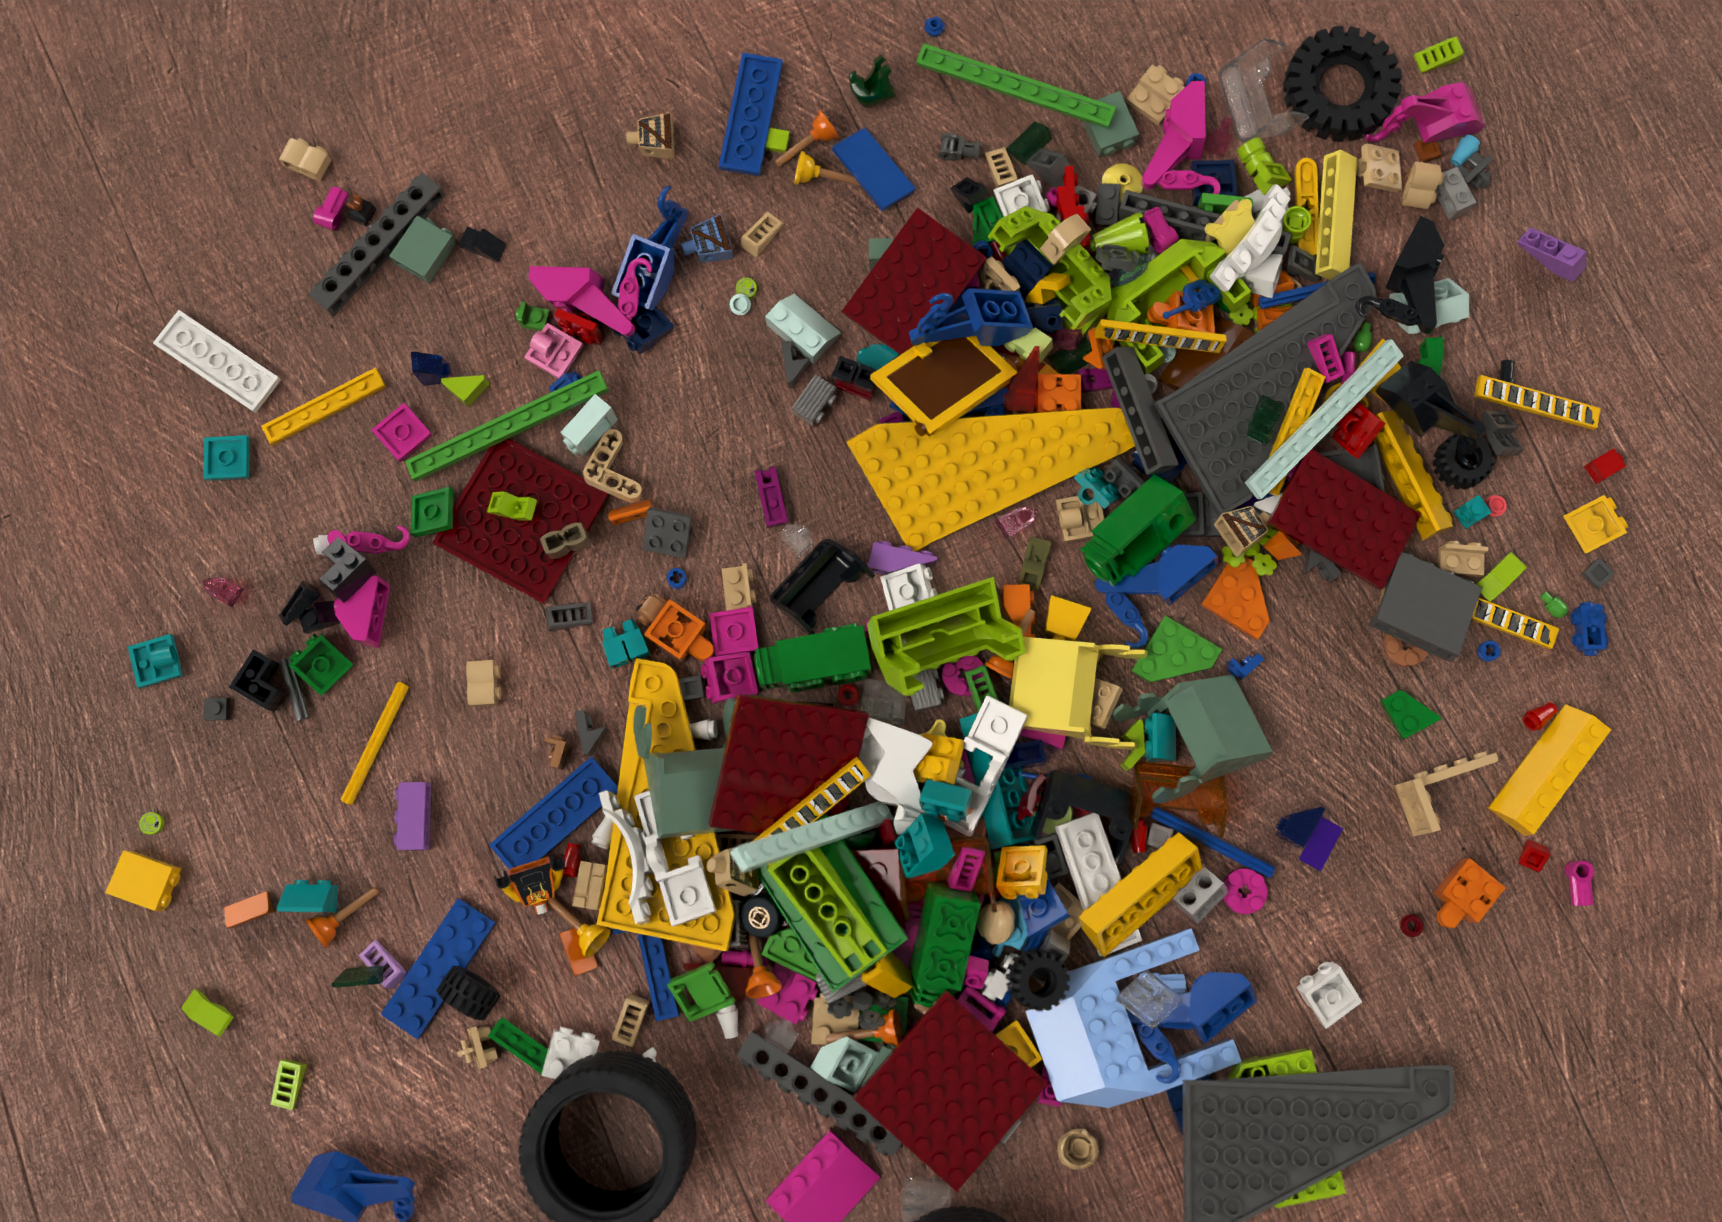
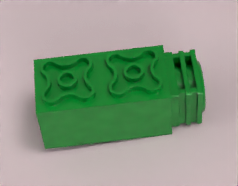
(1137, 531)
(815, 659)
(942, 942)

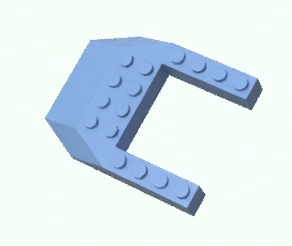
(1092, 1044)

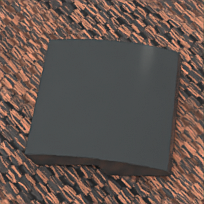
(1499, 433)
(1204, 515)

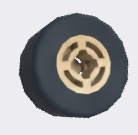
(764, 907)

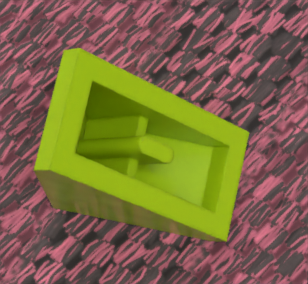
(466, 388)

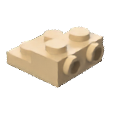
(1154, 93)
(826, 1023)

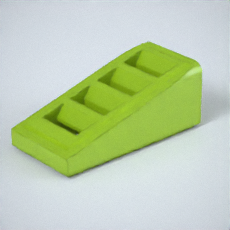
(1451, 49)
(299, 1069)

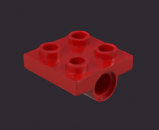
(579, 325)
(1358, 430)

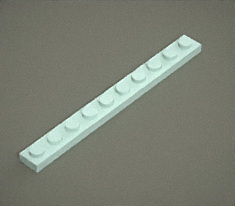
(1324, 419)
(809, 836)

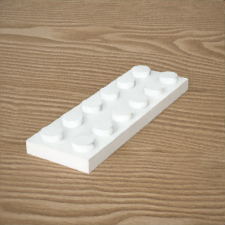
(217, 361)
(1090, 862)

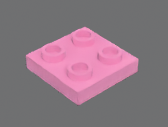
(553, 350)

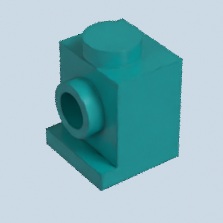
(1472, 512)

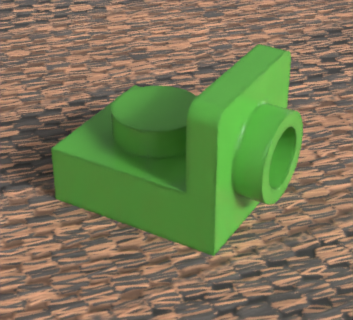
(532, 317)

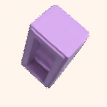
(394, 973)

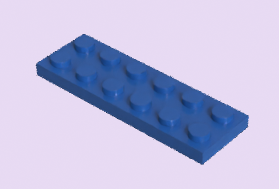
(750, 114)
(554, 816)
(451, 945)

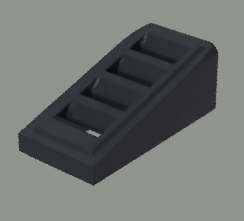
(299, 601)

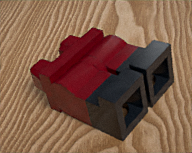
(854, 379)

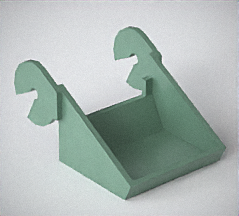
(1213, 725)
(681, 782)

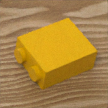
(143, 881)

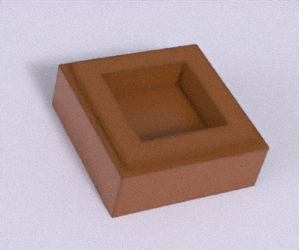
(1427, 151)

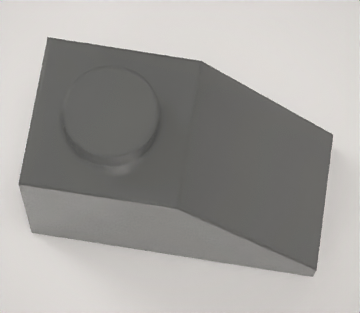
(1049, 166)

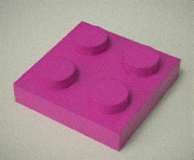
(402, 432)
(734, 631)

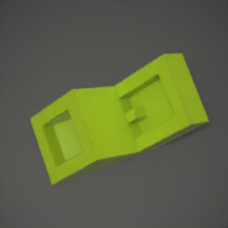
(512, 507)
(1501, 576)
(1134, 734)
(206, 1013)

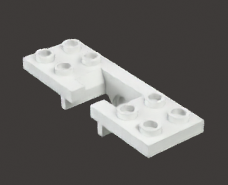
(996, 734)
(683, 889)

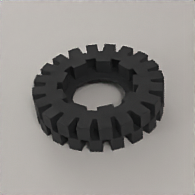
(1370, 60)

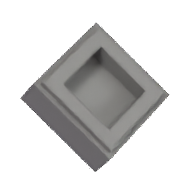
(1158, 835)

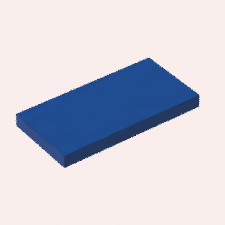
(873, 169)

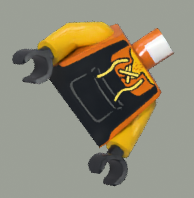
(533, 882)

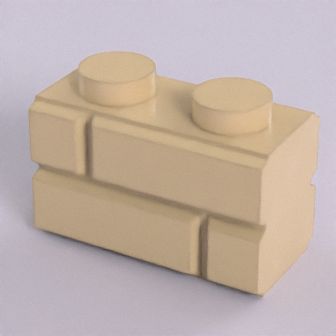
(590, 885)

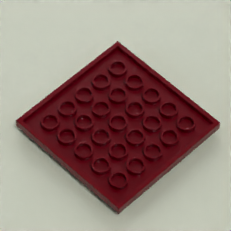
(512, 547)
(779, 757)
(950, 1090)

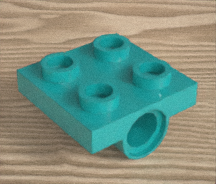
(1104, 492)
(155, 661)

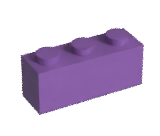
(413, 816)

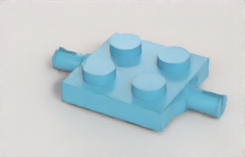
(1019, 937)

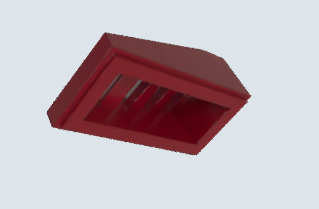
(886, 836)

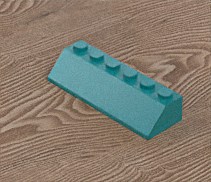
(1002, 807)

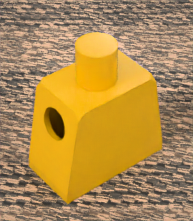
(1065, 619)

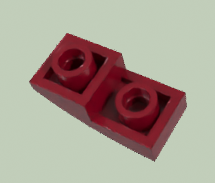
(1031, 797)

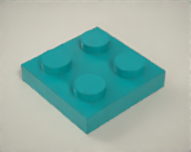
(226, 458)

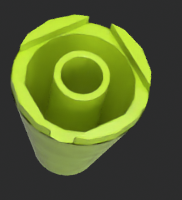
(1125, 233)

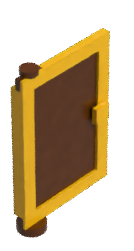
(944, 380)

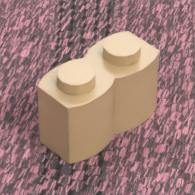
(305, 159)
(1422, 185)
(482, 683)

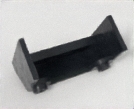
(815, 580)
(1093, 796)

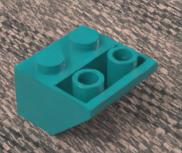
(1160, 738)
(945, 800)
(924, 846)

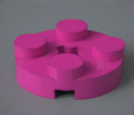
(951, 671)
(1254, 882)

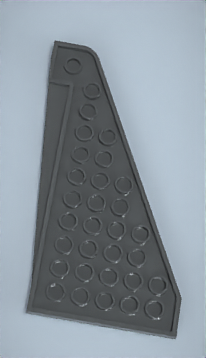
(1214, 408)
(1279, 1134)

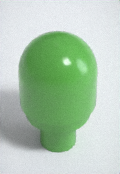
(1363, 338)
(1554, 605)

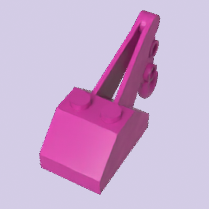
(1439, 115)
(1183, 138)
(583, 290)
(365, 610)

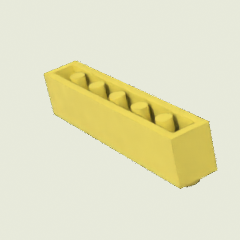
(1336, 214)

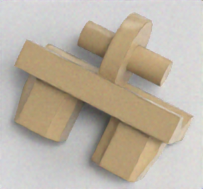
(482, 1056)

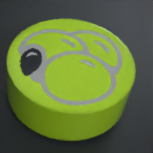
(747, 287)
(151, 823)

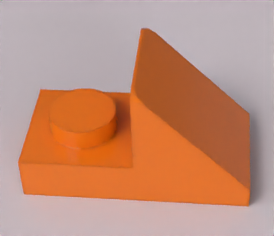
(1099, 348)
(1282, 546)

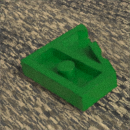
(985, 218)
(1408, 714)

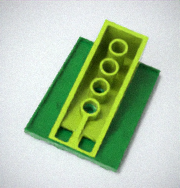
(833, 910)

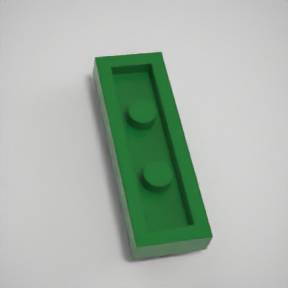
(519, 1044)

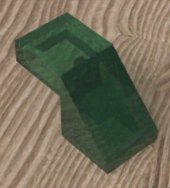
(1263, 419)

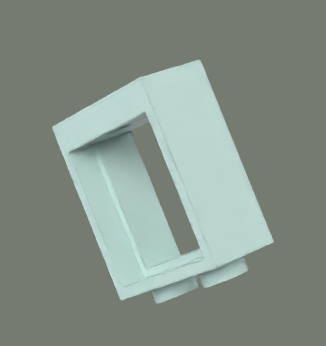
(588, 426)

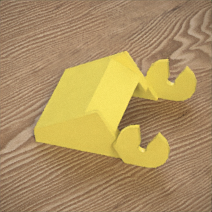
(1057, 686)

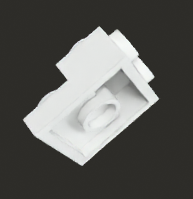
(1020, 194)
(908, 586)
(996, 981)
(1328, 993)
(566, 1049)

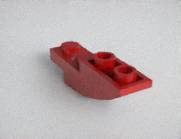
(1068, 200)

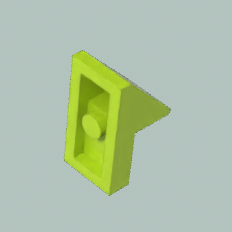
(1270, 175)

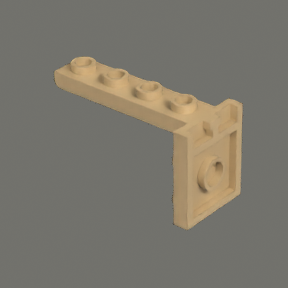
(1417, 801)

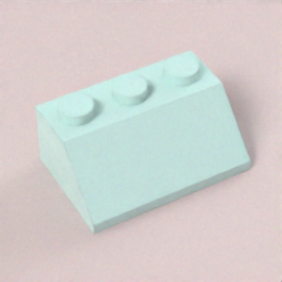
(1450, 303)
(802, 327)

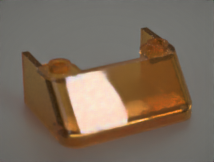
(1207, 799)
(914, 888)

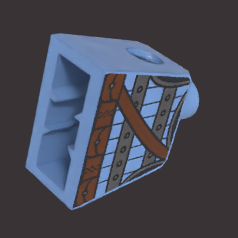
(709, 241)

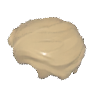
(996, 926)
(1078, 1149)

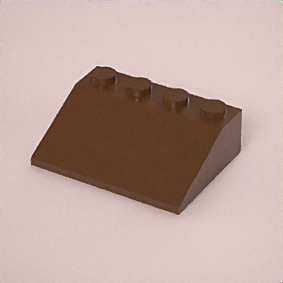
(1192, 362)

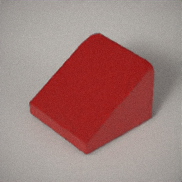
(1534, 855)

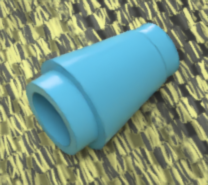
(1466, 148)

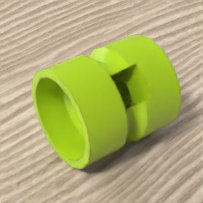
(1252, 153)
(1296, 222)

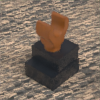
(360, 210)

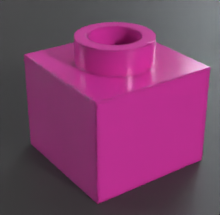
(975, 972)

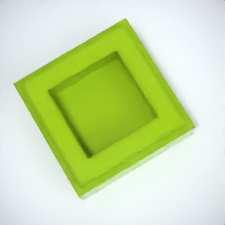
(777, 140)

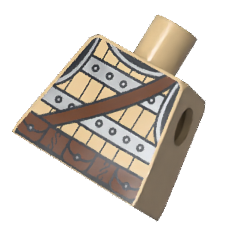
(654, 136)
(1242, 528)
(730, 876)

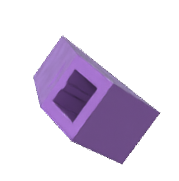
(1554, 254)
(889, 559)

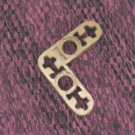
(605, 474)

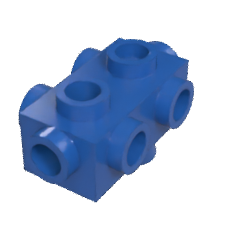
(1590, 625)

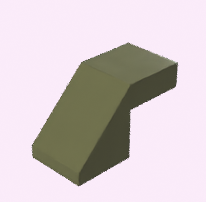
(1034, 562)

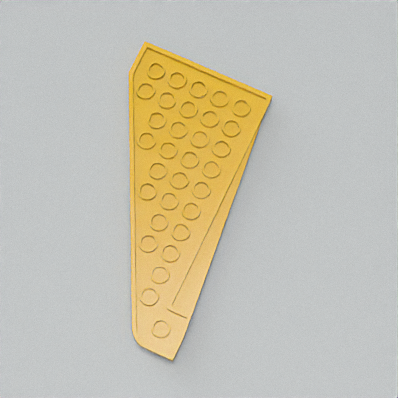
(980, 464)
(660, 692)

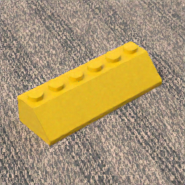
(1410, 476)
(1549, 769)
(1140, 894)

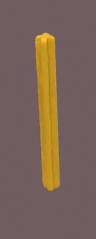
(374, 743)

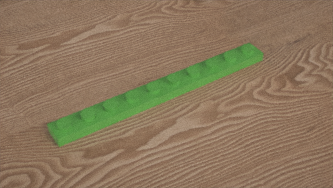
(1016, 86)
(506, 426)

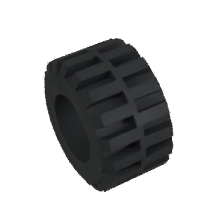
(1453, 473)
(1054, 985)
(468, 993)

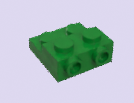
(320, 663)

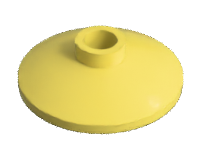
(1126, 171)

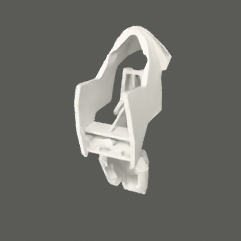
(890, 758)

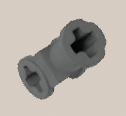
(957, 147)

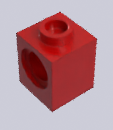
(1605, 466)

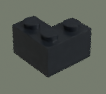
(348, 571)
(254, 679)

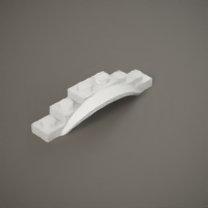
(1257, 243)
(635, 840)

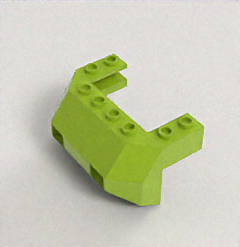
(1088, 294)
(941, 632)

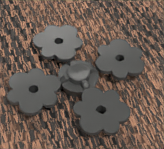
(863, 1001)

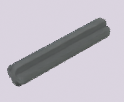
(294, 690)

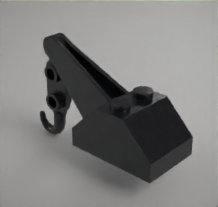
(1415, 278)
(1425, 402)

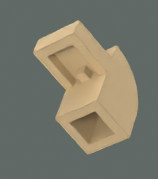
(1065, 236)

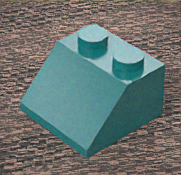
(309, 898)

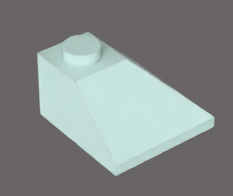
(844, 1062)

